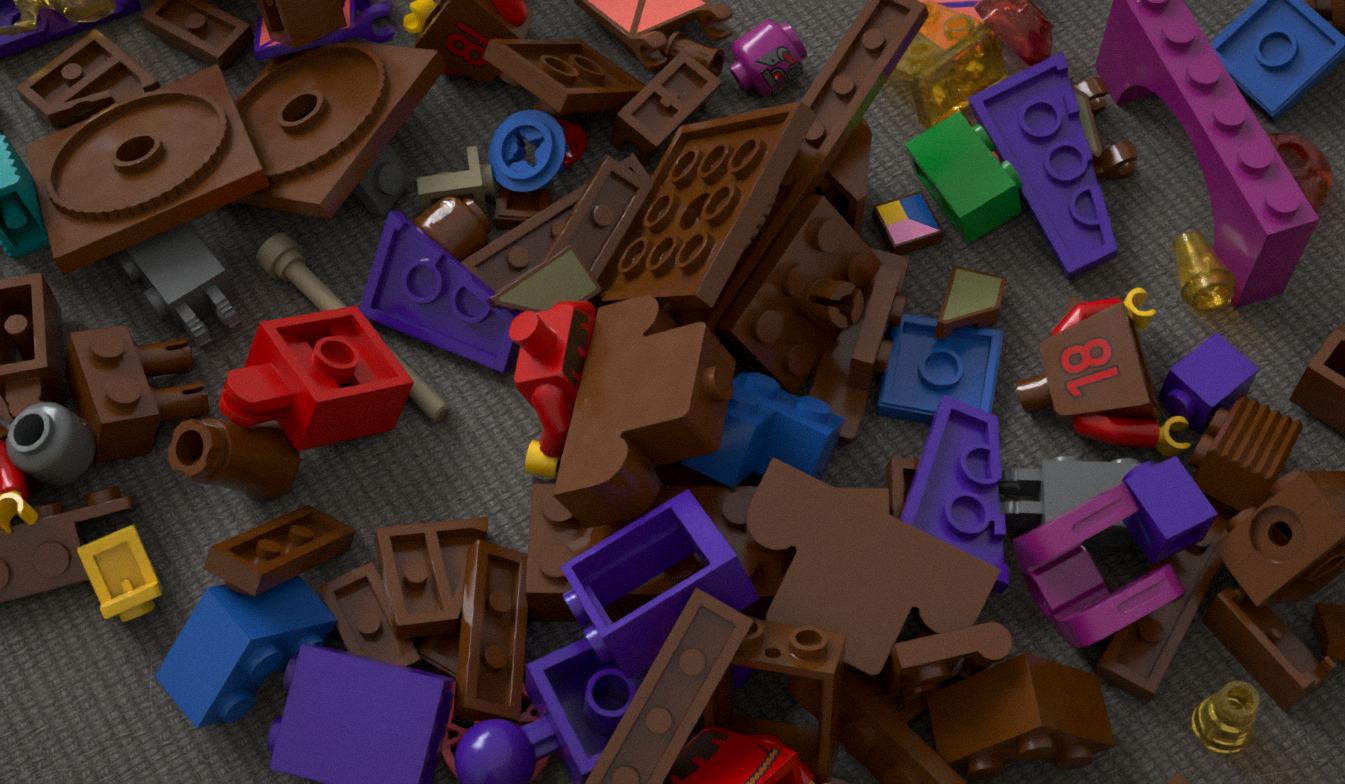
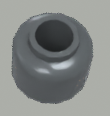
(51, 443)

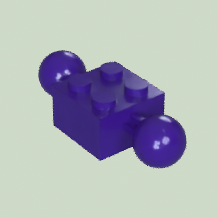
(577, 711)

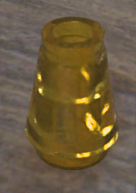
(1201, 273)
(1227, 717)

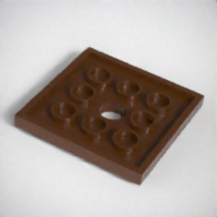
(358, 105)
(188, 163)
(704, 207)

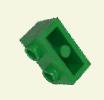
(965, 176)

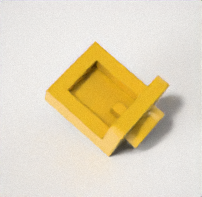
(121, 574)

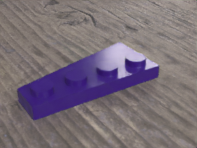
(1040, 132)

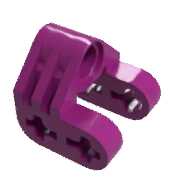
(1069, 584)

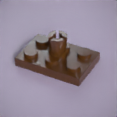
(563, 75)
(801, 294)

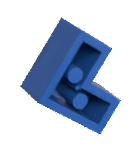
(770, 424)
(237, 643)

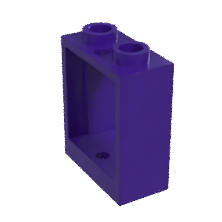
(639, 555)

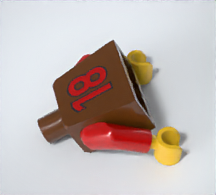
(464, 29)
(1102, 377)

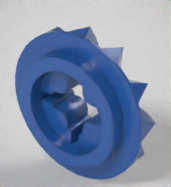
(508, 150)

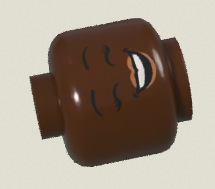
(456, 226)

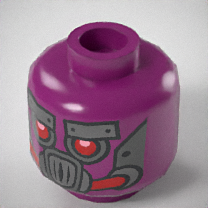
(767, 58)

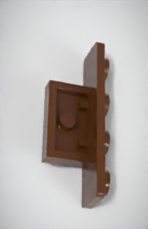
(862, 348)
(46, 552)

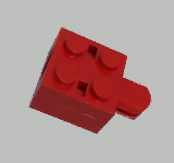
(319, 378)

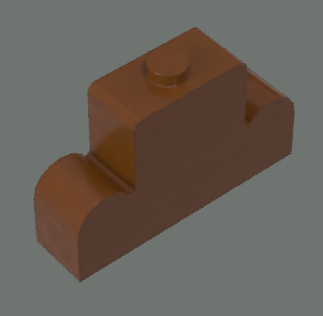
(641, 402)
(860, 567)

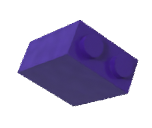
(359, 719)

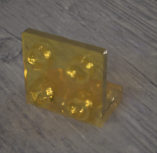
(949, 63)

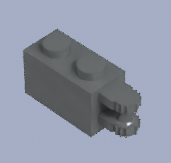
(181, 281)
(1059, 488)

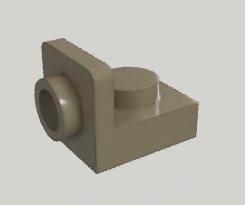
(469, 184)

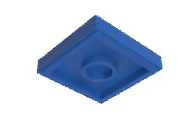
(1278, 52)
(931, 367)

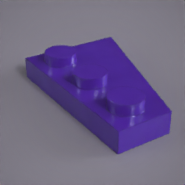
(958, 485)

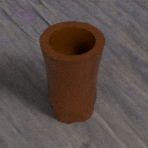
(245, 459)

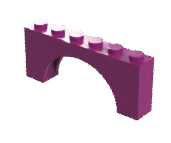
(1254, 199)

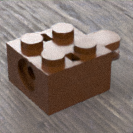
(1291, 541)

